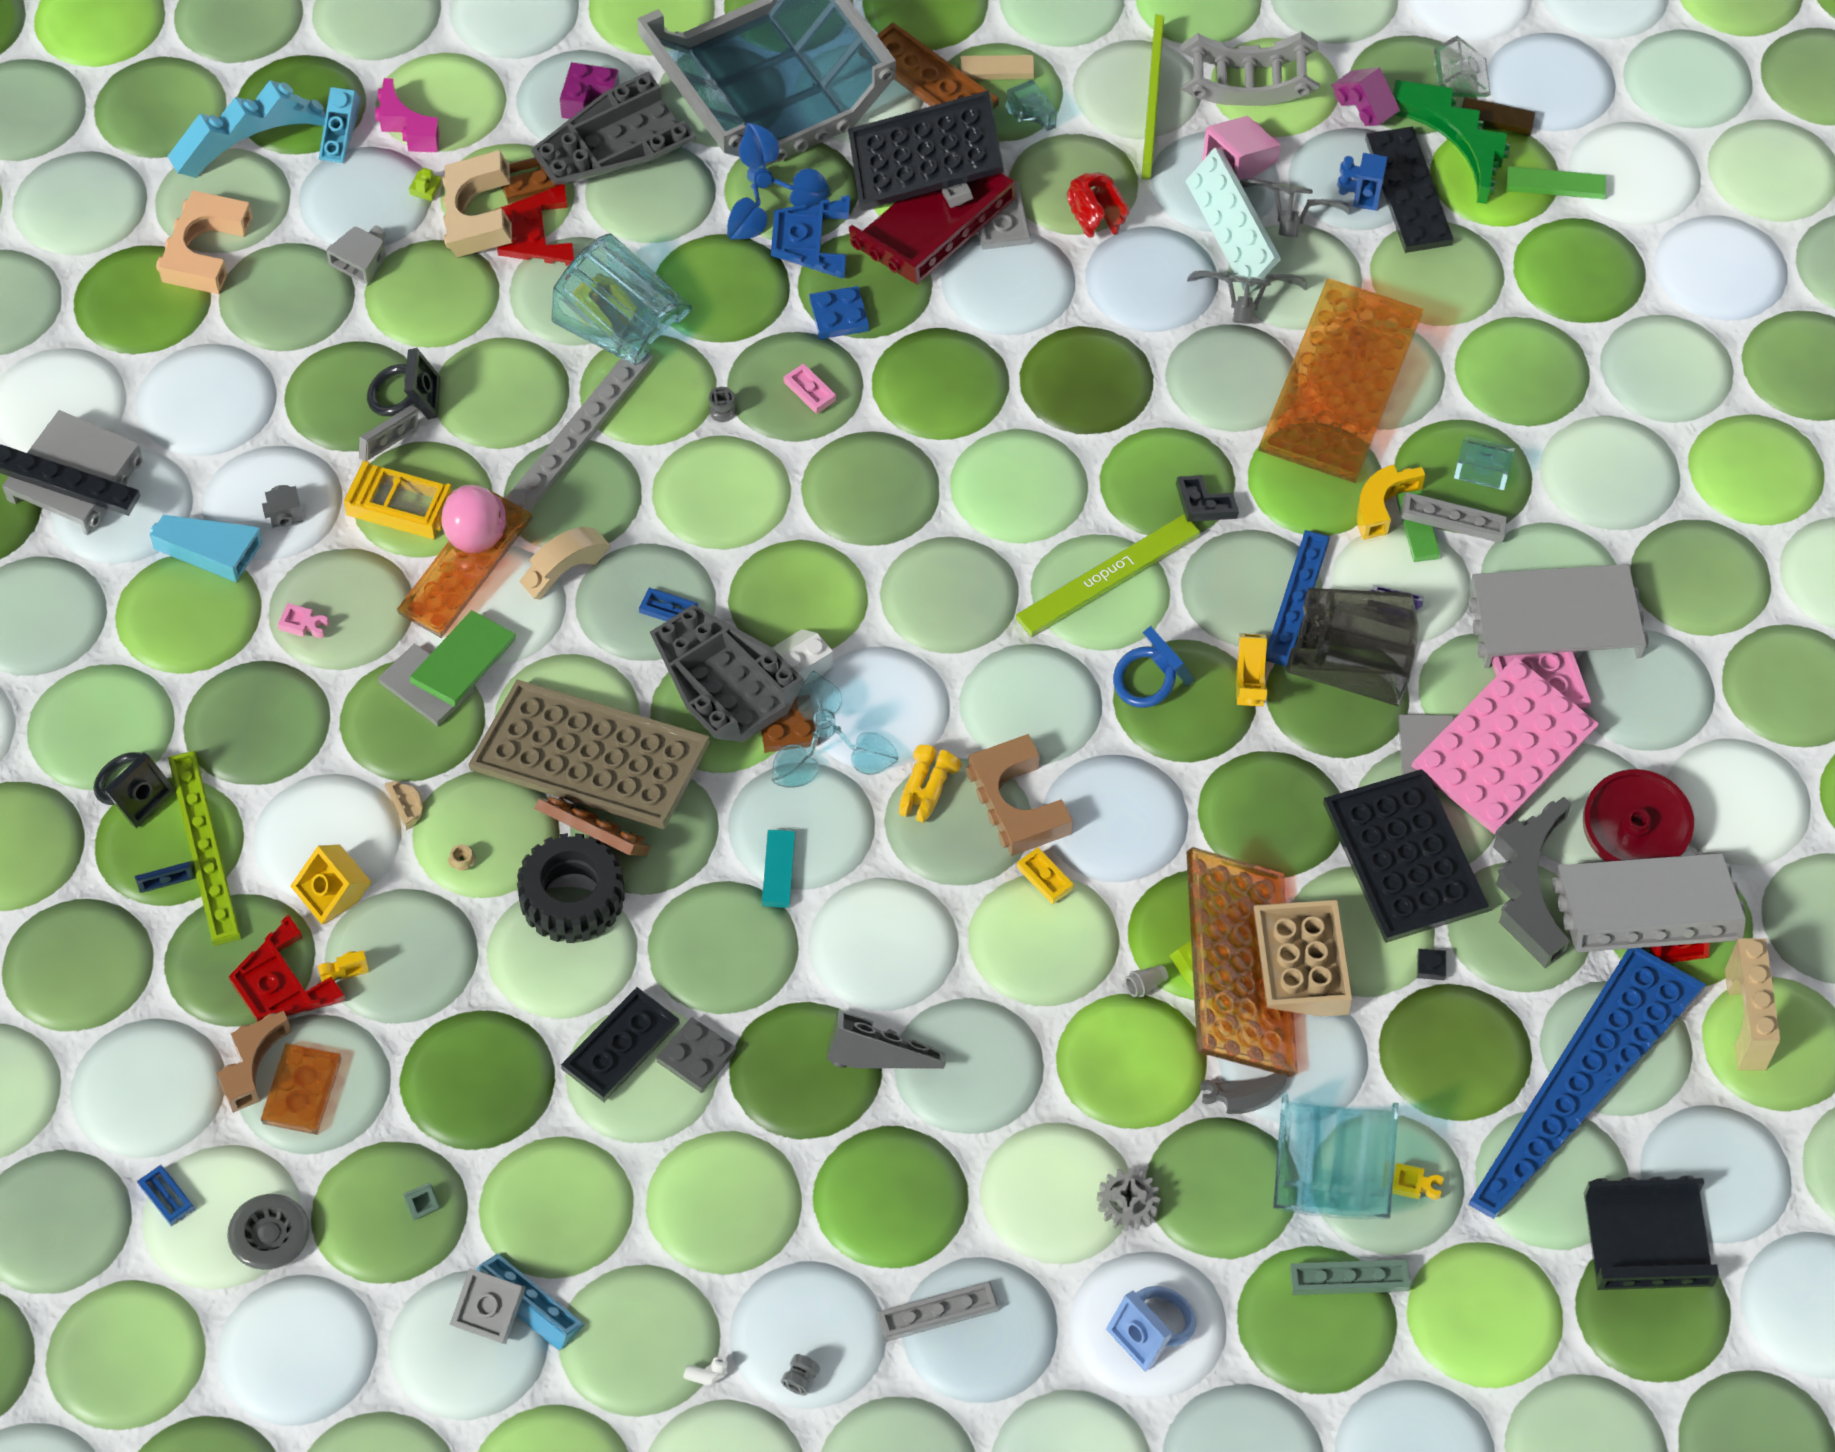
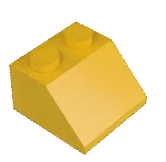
(330, 882)

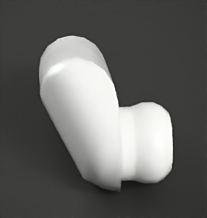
(708, 1375)

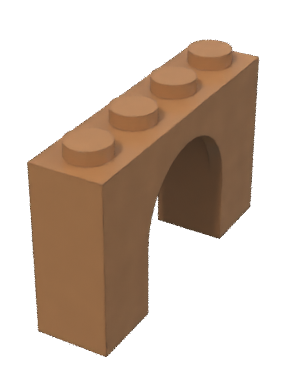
(1017, 828)

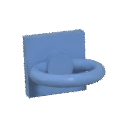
(1142, 1331)

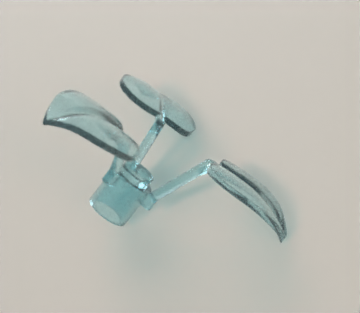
(820, 701)

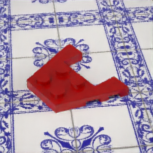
(528, 228)
(270, 985)

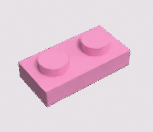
(809, 388)

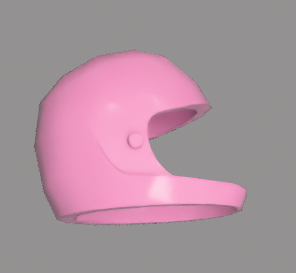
(473, 518)

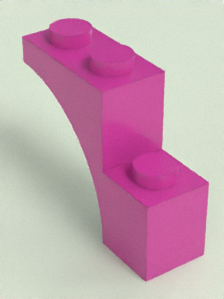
(418, 130)

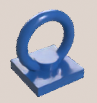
(1164, 658)

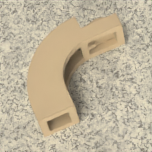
(561, 553)

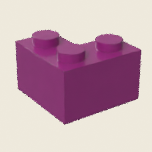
(584, 85)
(1369, 93)

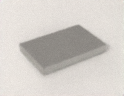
(1008, 227)
(397, 681)
(1416, 735)

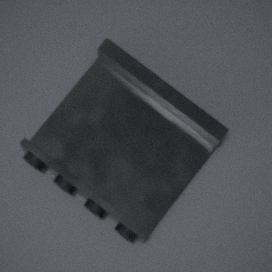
(1648, 1233)

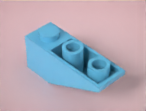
(339, 124)

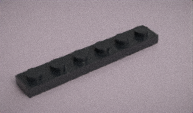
(67, 480)

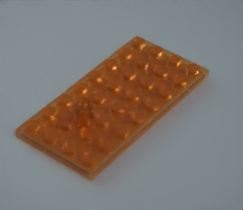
(1341, 380)
(1227, 964)

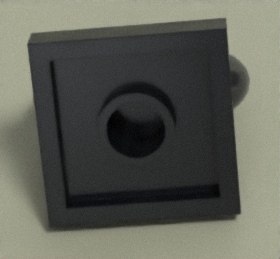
(421, 386)
(136, 790)

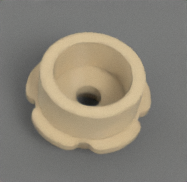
(461, 851)

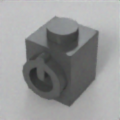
(282, 506)

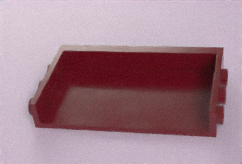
(925, 231)

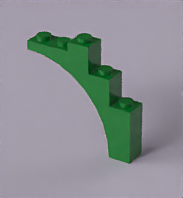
(1461, 126)

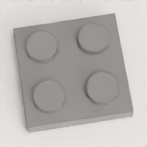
(487, 1306)

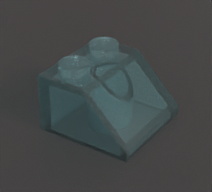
(1484, 462)

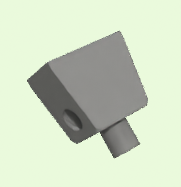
(358, 253)

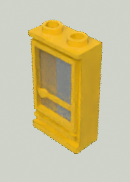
(397, 500)

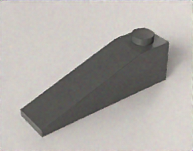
(862, 1046)

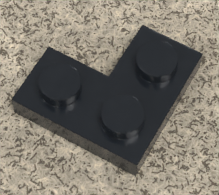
(1202, 506)

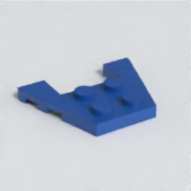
(799, 233)

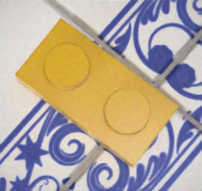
(1045, 875)

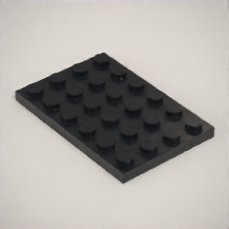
(925, 150)
(1405, 855)

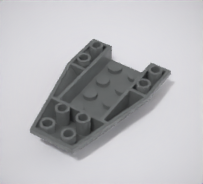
(613, 134)
(725, 675)

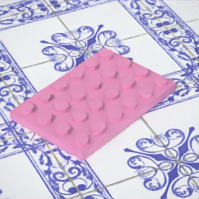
(1505, 745)

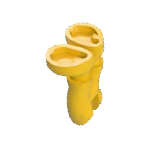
(928, 796)

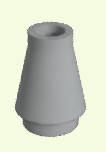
(1144, 980)

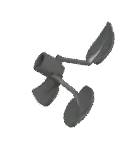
(1289, 219)
(1244, 307)

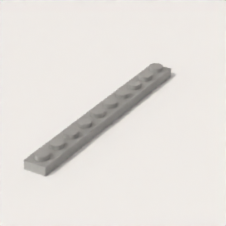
(577, 433)

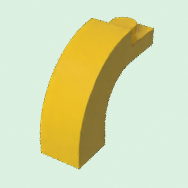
(1380, 487)
(1251, 670)

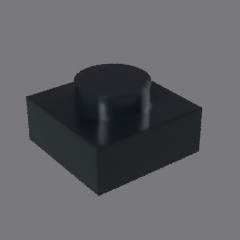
(1431, 964)

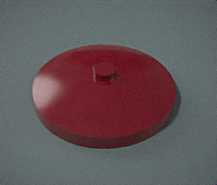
(1637, 817)

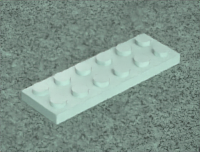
(1232, 217)

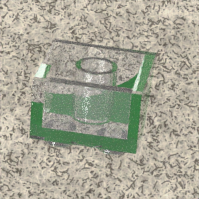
(1462, 69)

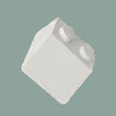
(806, 653)

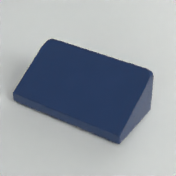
(164, 877)

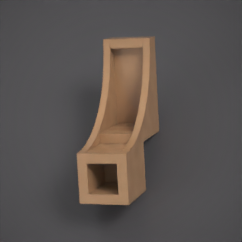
(251, 1044)

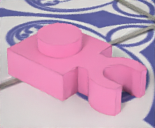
(300, 619)

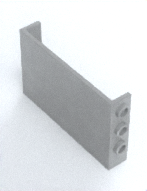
(1556, 611)
(1649, 902)

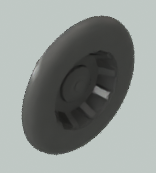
(269, 1235)

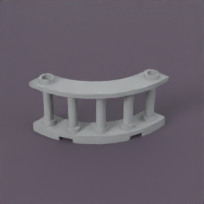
(1247, 58)

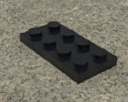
(620, 1044)

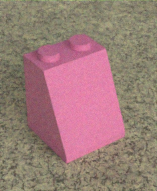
(1244, 145)

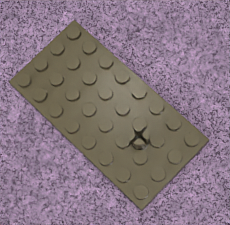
(590, 753)

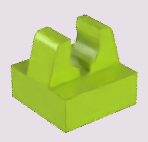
(425, 184)

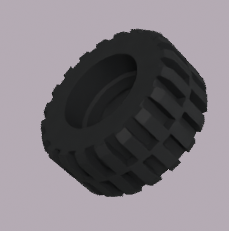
(565, 857)

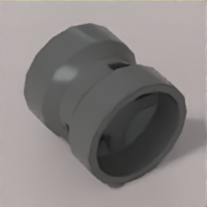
(722, 404)
(800, 1374)

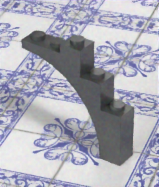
(1526, 913)

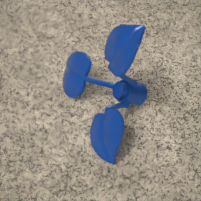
(756, 149)

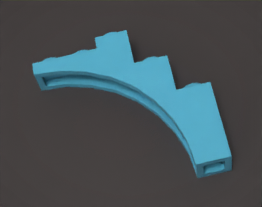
(242, 118)

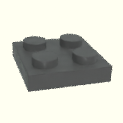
(696, 1054)

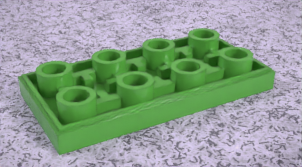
(462, 658)

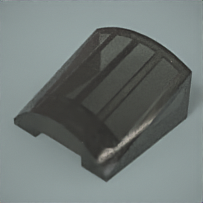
(1357, 642)

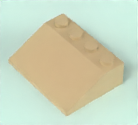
(1303, 958)

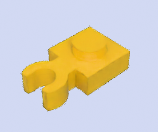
(347, 966)
(1410, 1182)

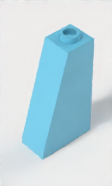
(207, 544)

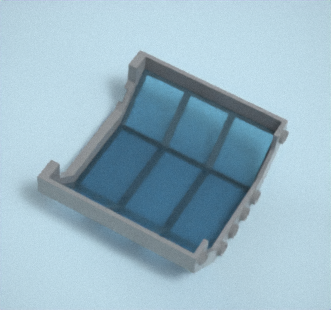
(775, 64)

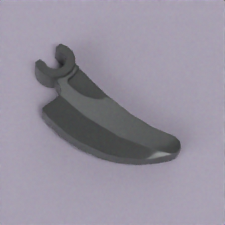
(1244, 1095)

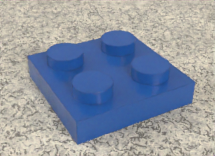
(838, 312)

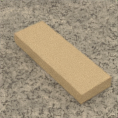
(998, 67)

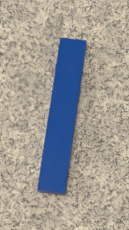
(1291, 613)

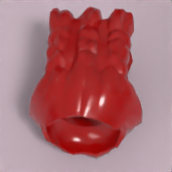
(1094, 204)

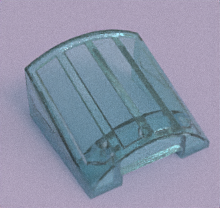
(615, 300)
(1335, 1161)

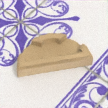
(406, 801)

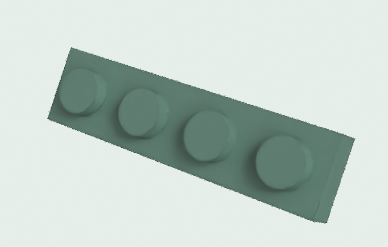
(1349, 1277)

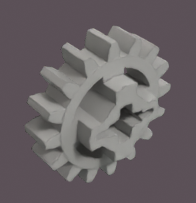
(1115, 1198)

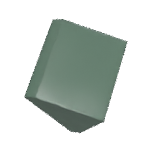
(421, 1201)

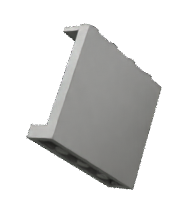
(84, 448)

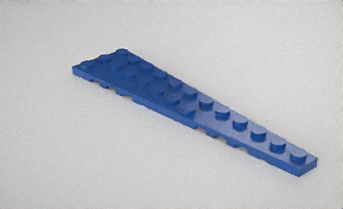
(1619, 1029)

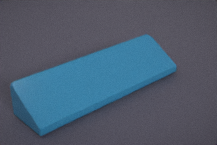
(536, 1307)

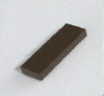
(1502, 116)

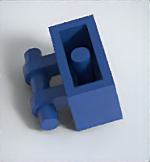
(1369, 182)

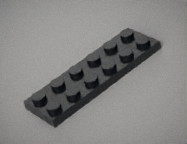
(1410, 190)

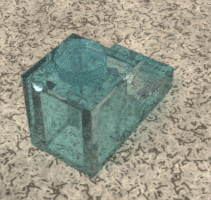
(1030, 104)

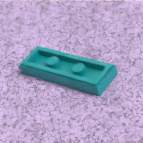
(778, 868)

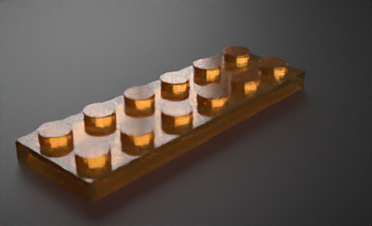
(457, 576)

